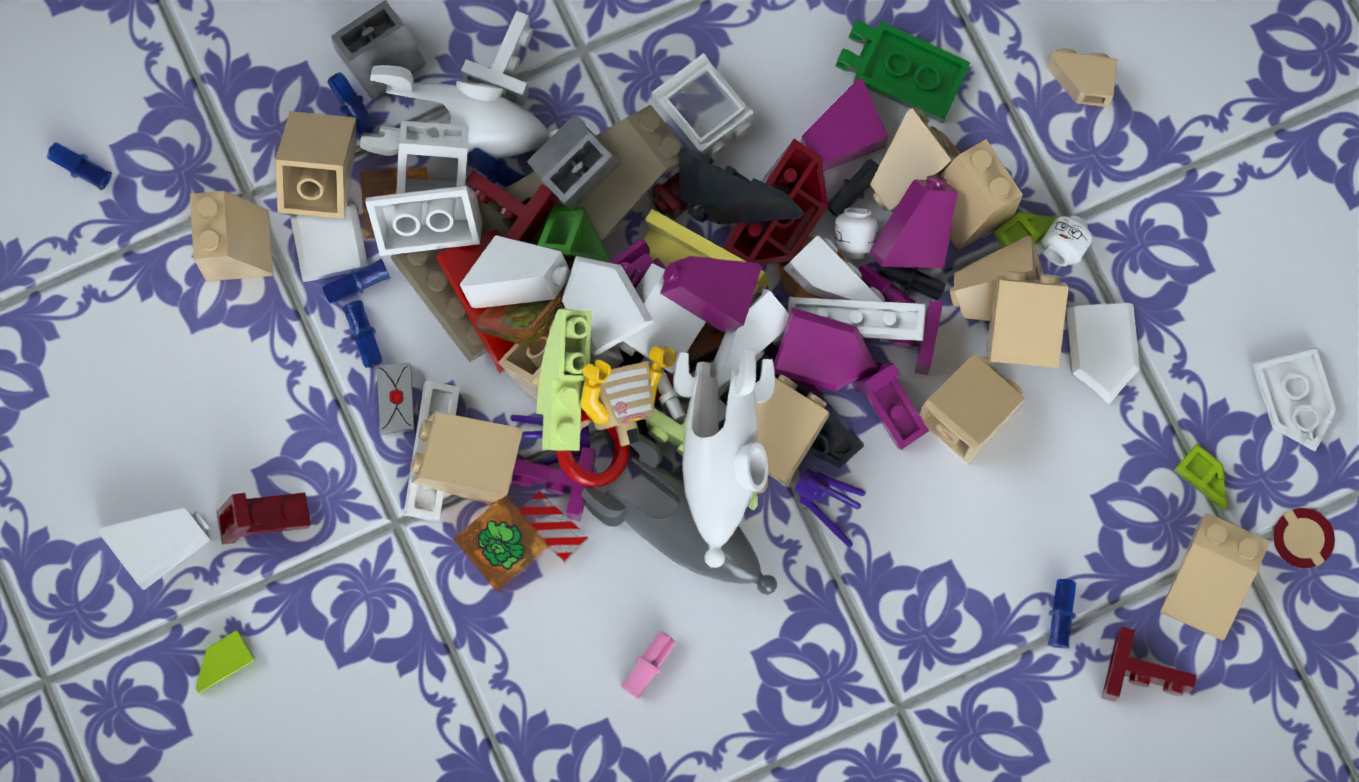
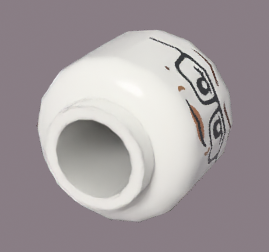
(855, 232)
(1066, 240)

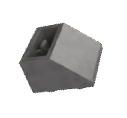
(376, 40)
(573, 162)

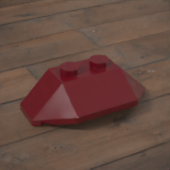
(801, 177)

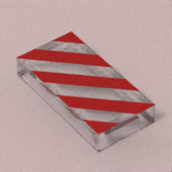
(554, 526)

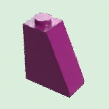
(847, 129)
(918, 226)
(712, 289)

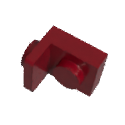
(668, 197)

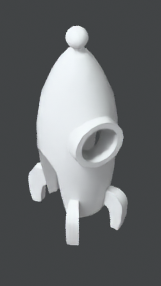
(493, 121)
(727, 464)

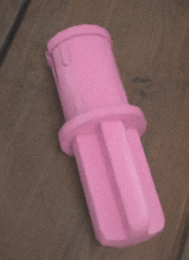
(648, 664)

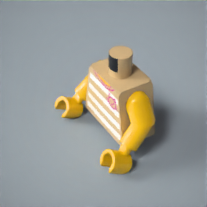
(624, 393)

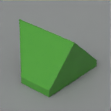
(573, 235)

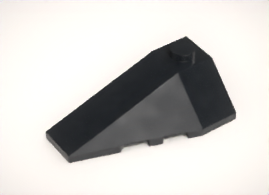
(727, 195)
(836, 440)

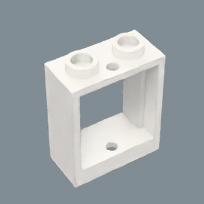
(417, 140)

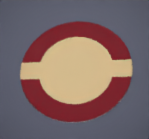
(1304, 538)

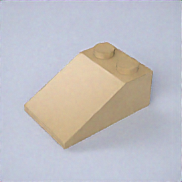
(1214, 576)

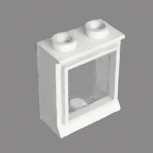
(703, 108)

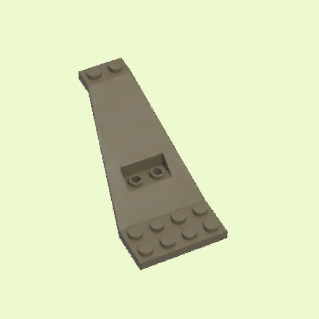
(646, 154)

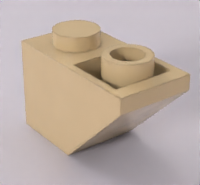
(1084, 77)

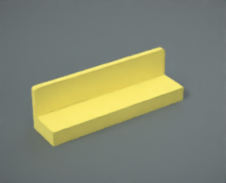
(675, 242)

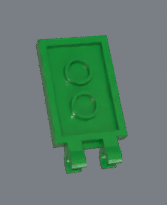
(905, 68)

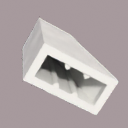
(514, 274)
(155, 542)

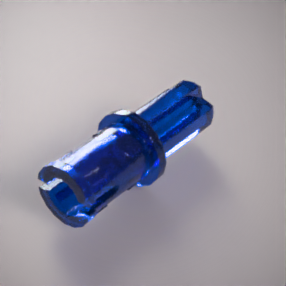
(351, 103)
(79, 165)
(493, 168)
(356, 281)
(362, 334)
(1062, 613)

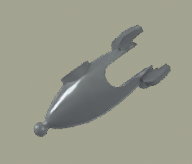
(677, 534)

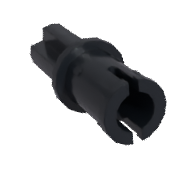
(853, 188)
(915, 280)

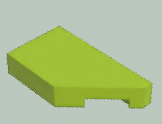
(1023, 225)
(1204, 474)
(223, 660)

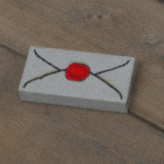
(395, 398)

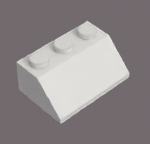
(425, 220)

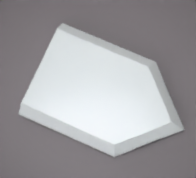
(328, 244)
(610, 297)
(1103, 346)
(1297, 395)

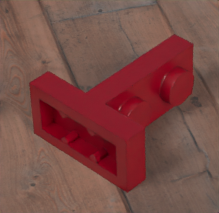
(529, 216)
(261, 515)
(1140, 671)

